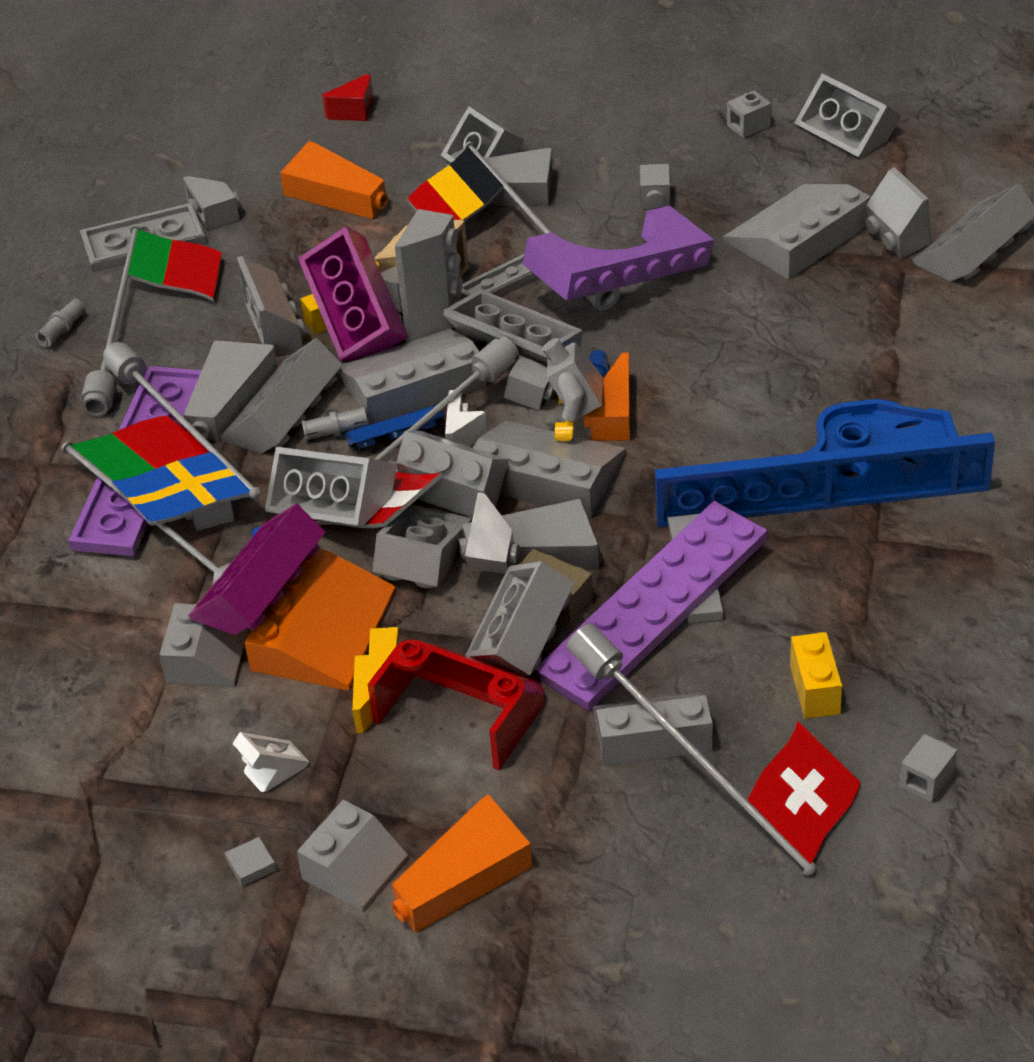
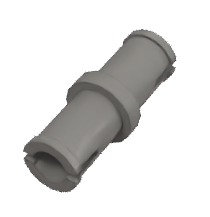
(60, 322)
(335, 423)

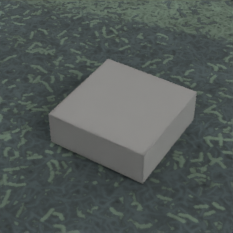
(250, 861)

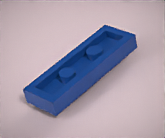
(392, 427)

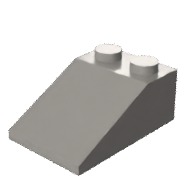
(419, 546)

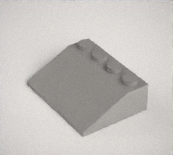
(801, 227)
(410, 375)
(551, 470)

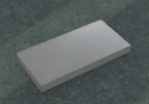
(109, 243)

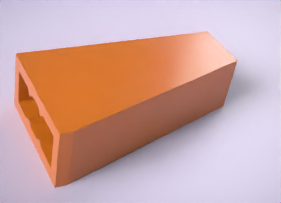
(333, 182)
(461, 866)

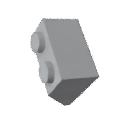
(489, 137)
(899, 215)
(198, 652)
(351, 856)

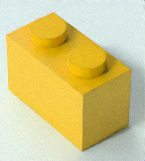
(815, 675)

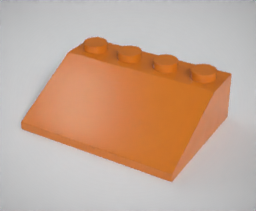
(320, 623)

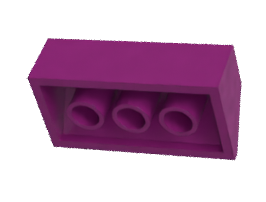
(352, 295)
(260, 572)

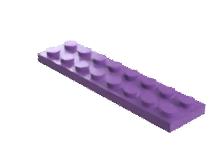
(107, 519)
(658, 599)

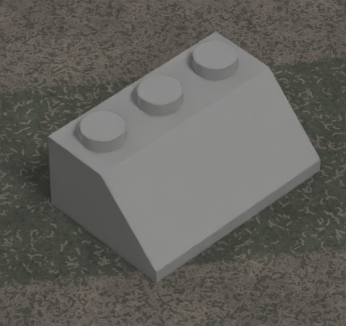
(847, 117)
(269, 307)
(463, 471)
(521, 617)
(633, 734)

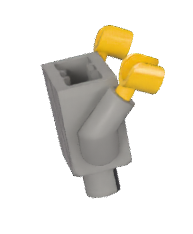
(574, 381)

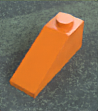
(612, 419)

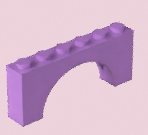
(579, 271)

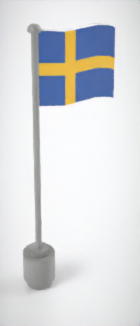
(185, 484)

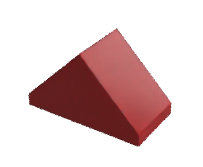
(349, 100)

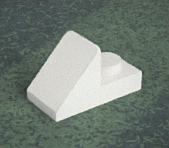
(464, 425)
(269, 759)

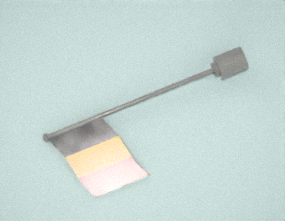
(468, 188)

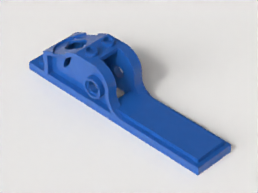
(849, 438)

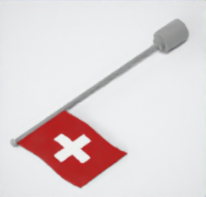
(797, 792)

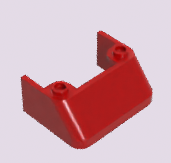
(516, 694)

